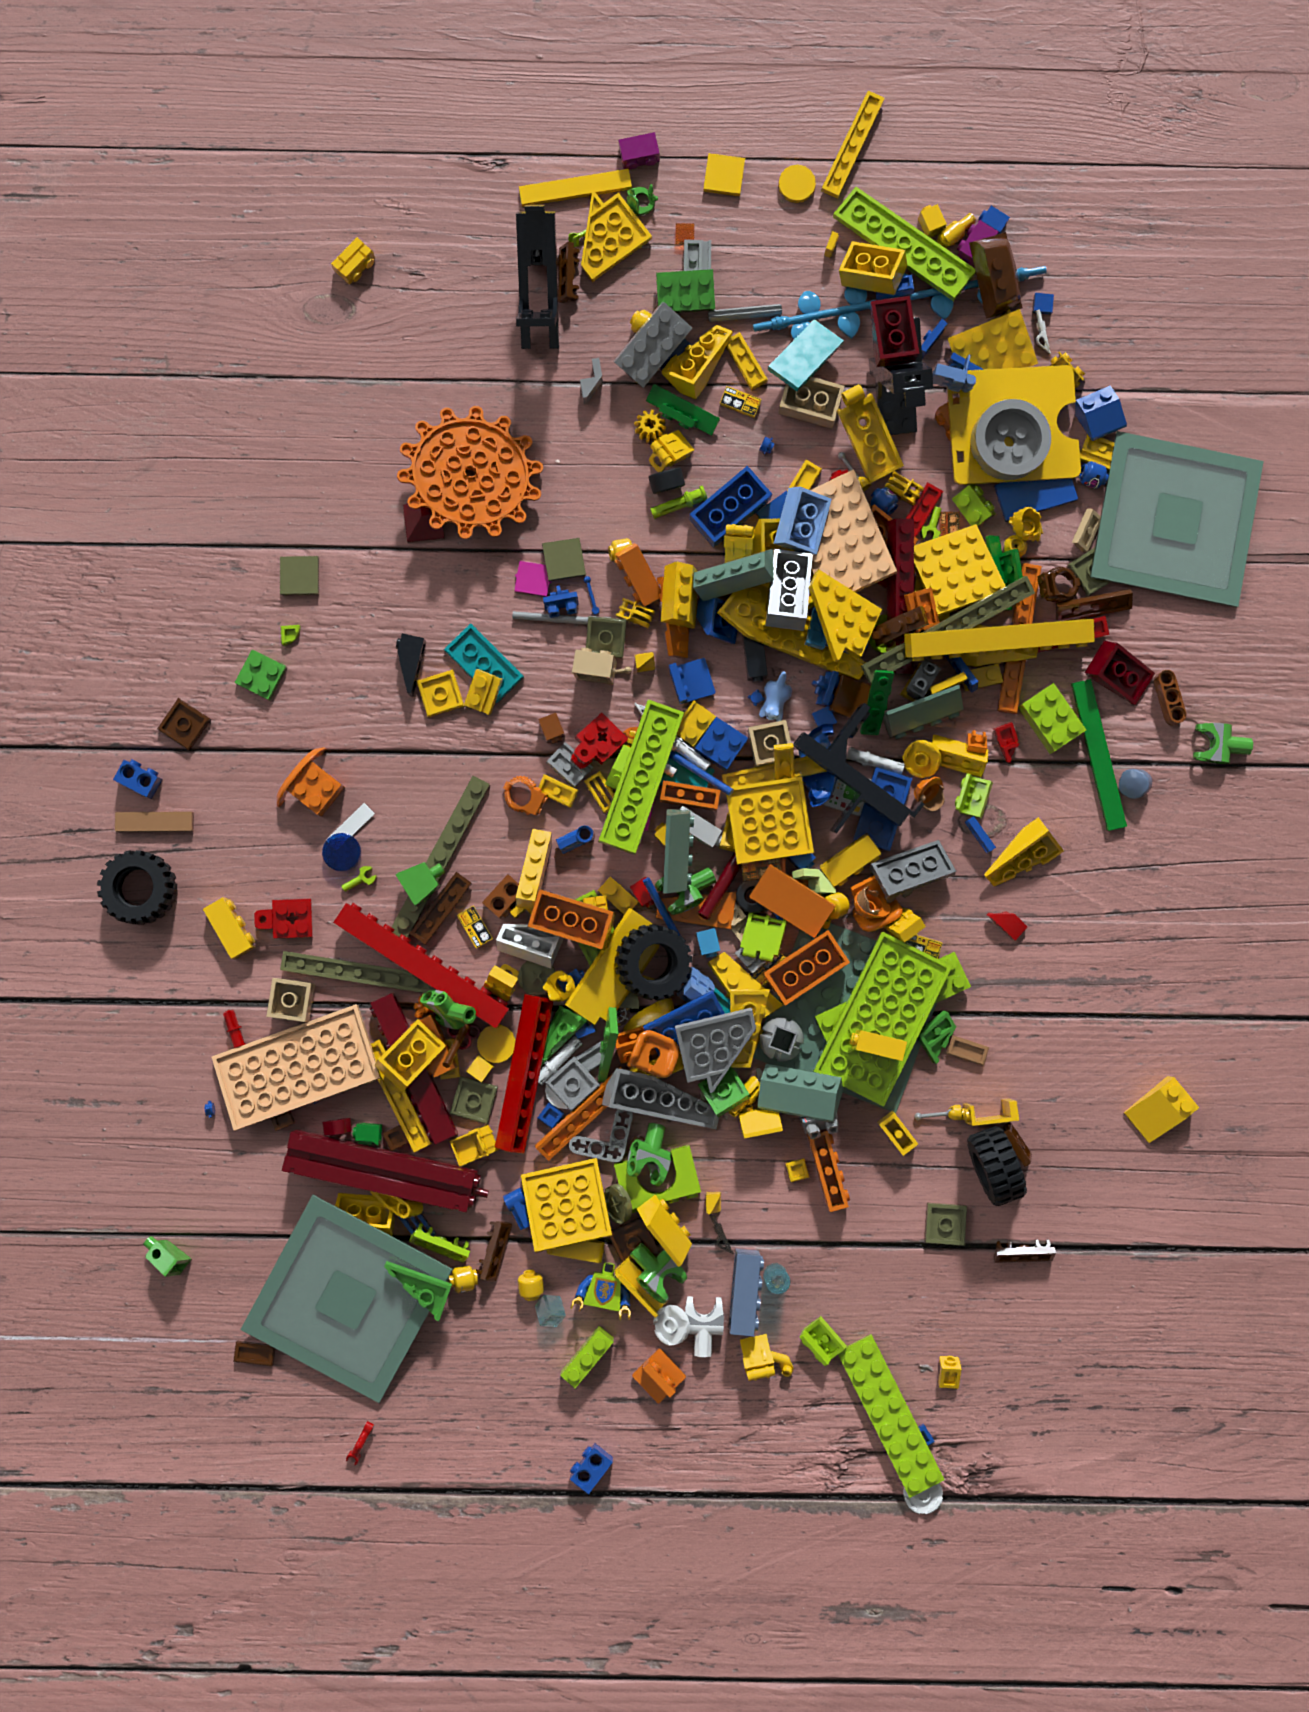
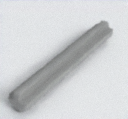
(745, 312)

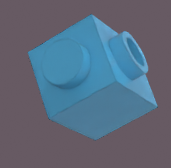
(708, 942)

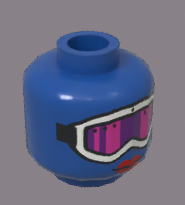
(1093, 475)
(885, 500)

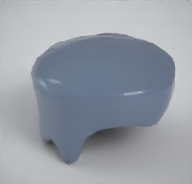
(1135, 783)

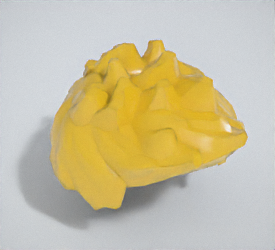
(1027, 524)

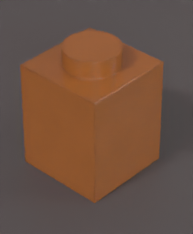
(552, 728)

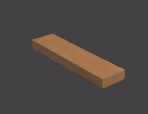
(153, 821)

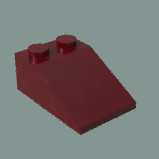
(893, 331)
(1119, 671)

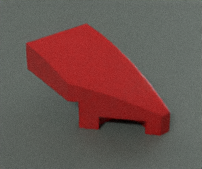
(1007, 740)
(1009, 923)

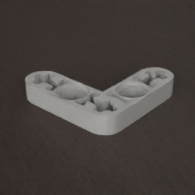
(613, 1142)

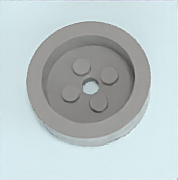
(1026, 428)

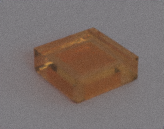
(684, 231)

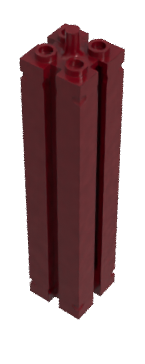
(382, 1170)

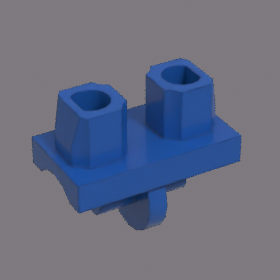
(560, 600)
(825, 687)

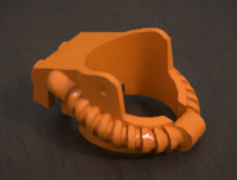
(537, 797)

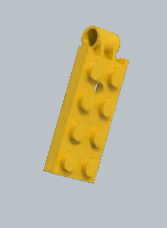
(870, 442)

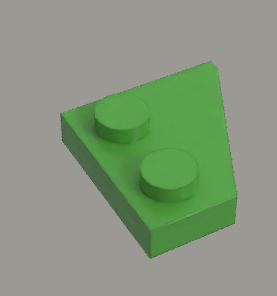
(936, 1035)

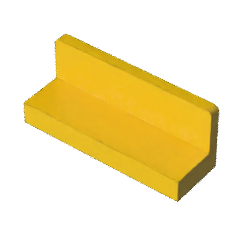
(956, 757)
(627, 1274)

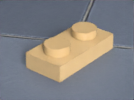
(1087, 530)

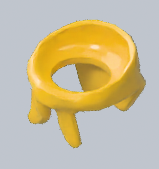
(552, 987)

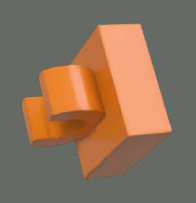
(976, 742)

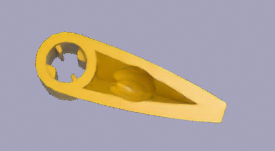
(650, 1014)
(402, 1207)

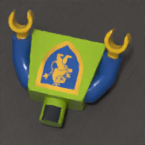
(603, 1291)

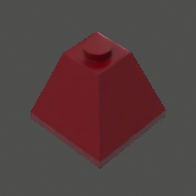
(418, 525)

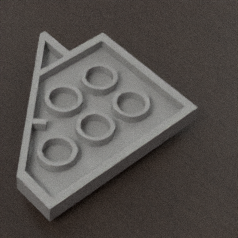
(713, 1044)

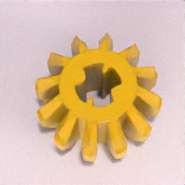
(653, 420)

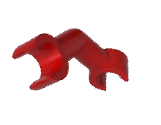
(355, 1453)

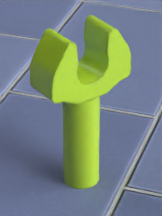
(932, 525)
(360, 879)

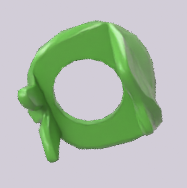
(633, 202)

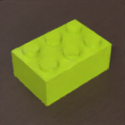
(1051, 718)

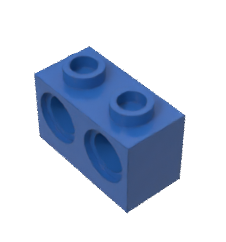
(136, 782)
(595, 1470)

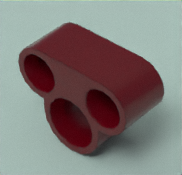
(468, 1035)
(337, 1126)

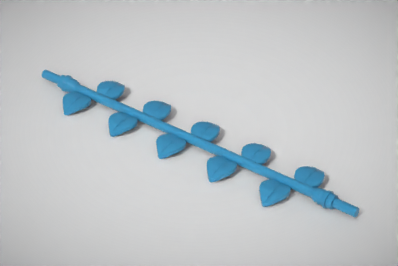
(849, 320)

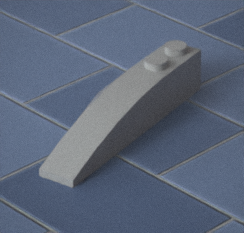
(656, 1098)

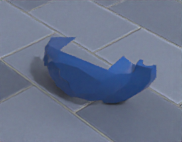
(820, 785)

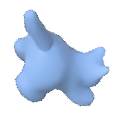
(776, 695)

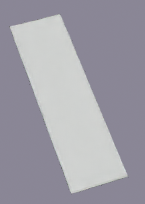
(355, 821)

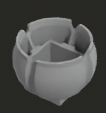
(768, 1034)

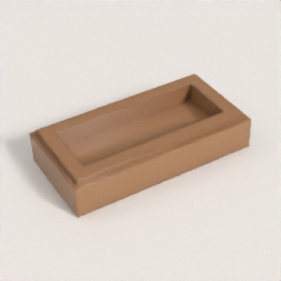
(967, 1050)

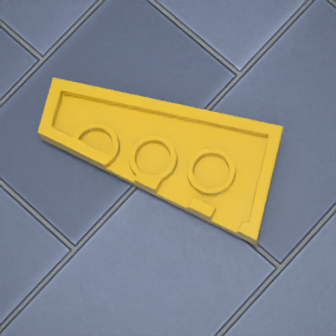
(735, 977)
(745, 999)

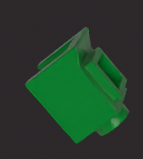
(367, 1133)

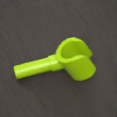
(574, 237)

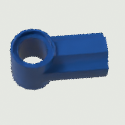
(573, 839)
(516, 1203)

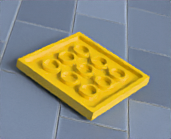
(957, 569)
(769, 820)
(566, 1205)

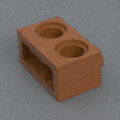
(500, 892)

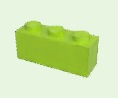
(587, 1356)

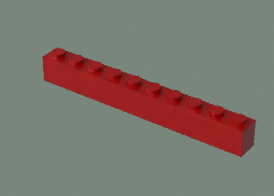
(420, 964)

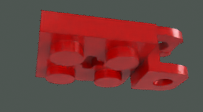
(591, 748)
(277, 918)

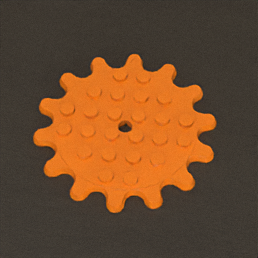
(473, 445)

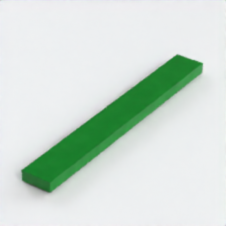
(1099, 755)

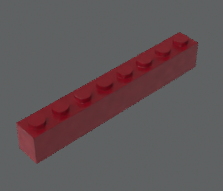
(901, 548)
(423, 1089)

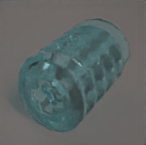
(782, 1283)

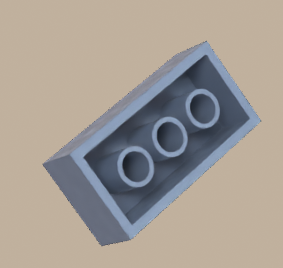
(744, 1292)

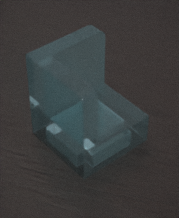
(550, 1311)

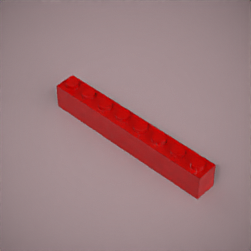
(524, 1074)

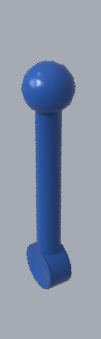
(595, 610)

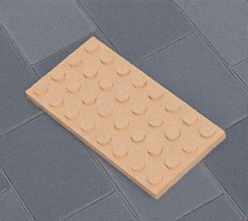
(296, 1067)

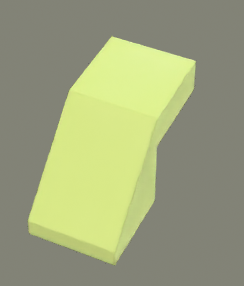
(816, 880)

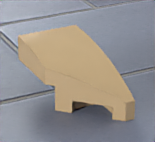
(739, 922)

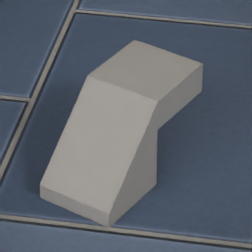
(590, 385)

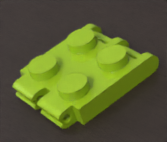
(763, 937)

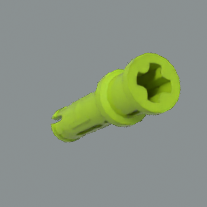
(687, 500)

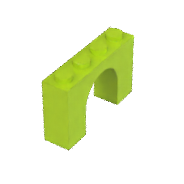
(685, 1182)

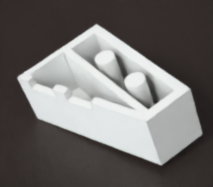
(529, 944)

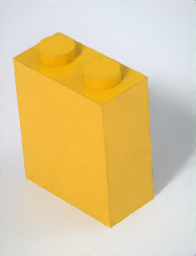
(878, 1044)

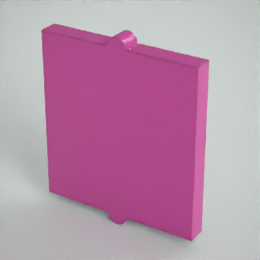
(532, 579)

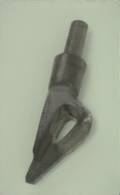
(721, 1235)

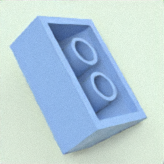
(802, 520)

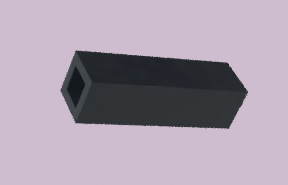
(754, 660)

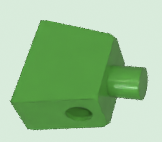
(420, 881)
(166, 1256)

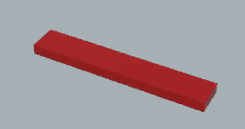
(921, 511)

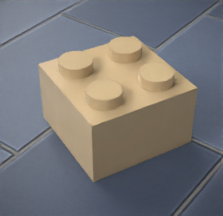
(594, 666)
(764, 737)
(290, 1000)

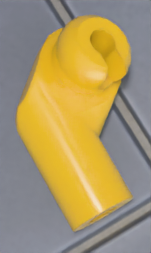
(784, 1363)

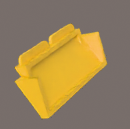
(601, 984)

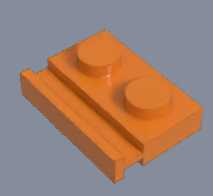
(926, 599)

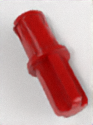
(233, 1028)

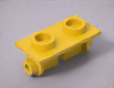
(1066, 360)

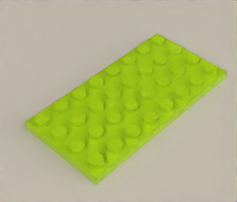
(887, 1000)

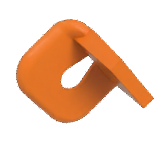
(875, 923)
(668, 1056)

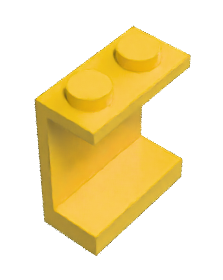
(1009, 1108)

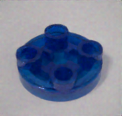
(341, 852)

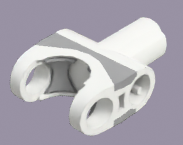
(704, 1326)

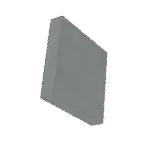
(572, 1083)

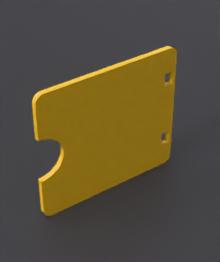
(1045, 388)

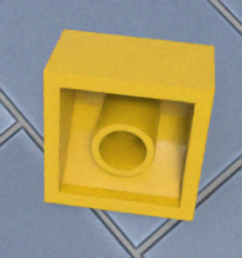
(759, 1122)

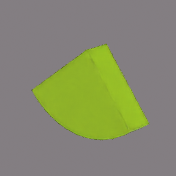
(289, 634)

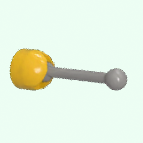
(865, 483)
(953, 1113)

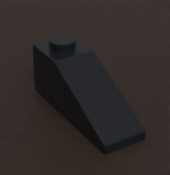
(410, 655)

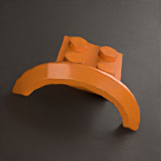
(311, 784)

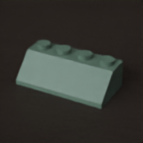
(734, 575)
(923, 712)
(677, 850)
(800, 1093)

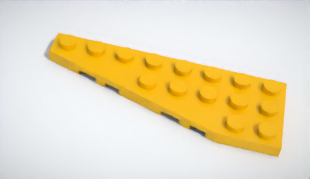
(750, 605)

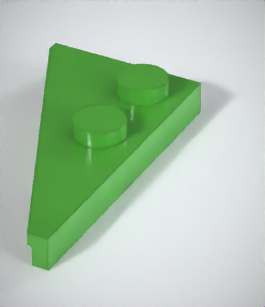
(560, 1030)
(608, 1044)
(426, 1289)

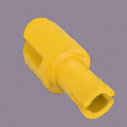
(955, 231)
(752, 1086)

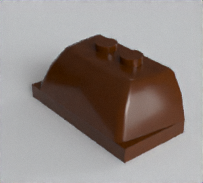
(996, 275)

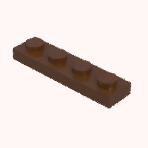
(1094, 605)
(440, 908)

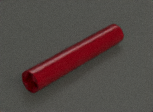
(719, 888)

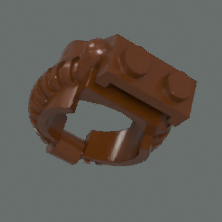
(1048, 588)

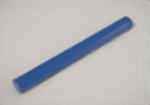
(701, 773)
(659, 904)

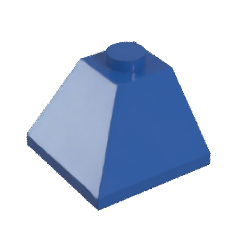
(713, 623)

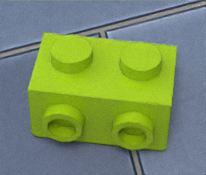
(974, 505)
(973, 796)
(822, 1341)

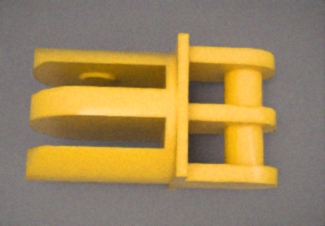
(900, 486)
(635, 613)

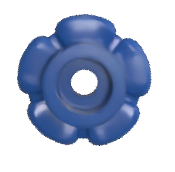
(766, 445)

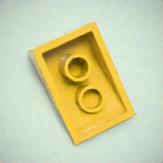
(410, 1055)
(1161, 1109)

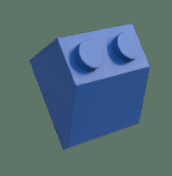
(1100, 413)

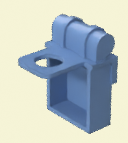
(954, 378)
(696, 986)

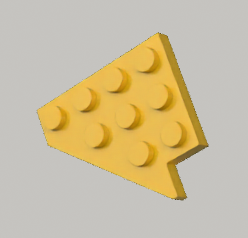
(610, 235)
(997, 343)
(843, 614)

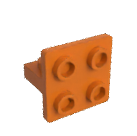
(659, 1376)

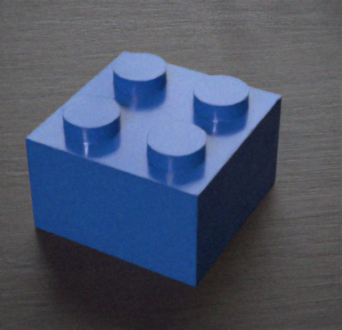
(721, 744)

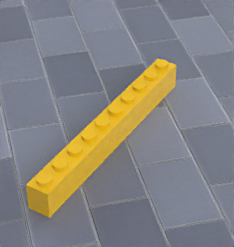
(999, 638)

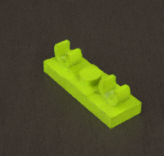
(440, 1244)

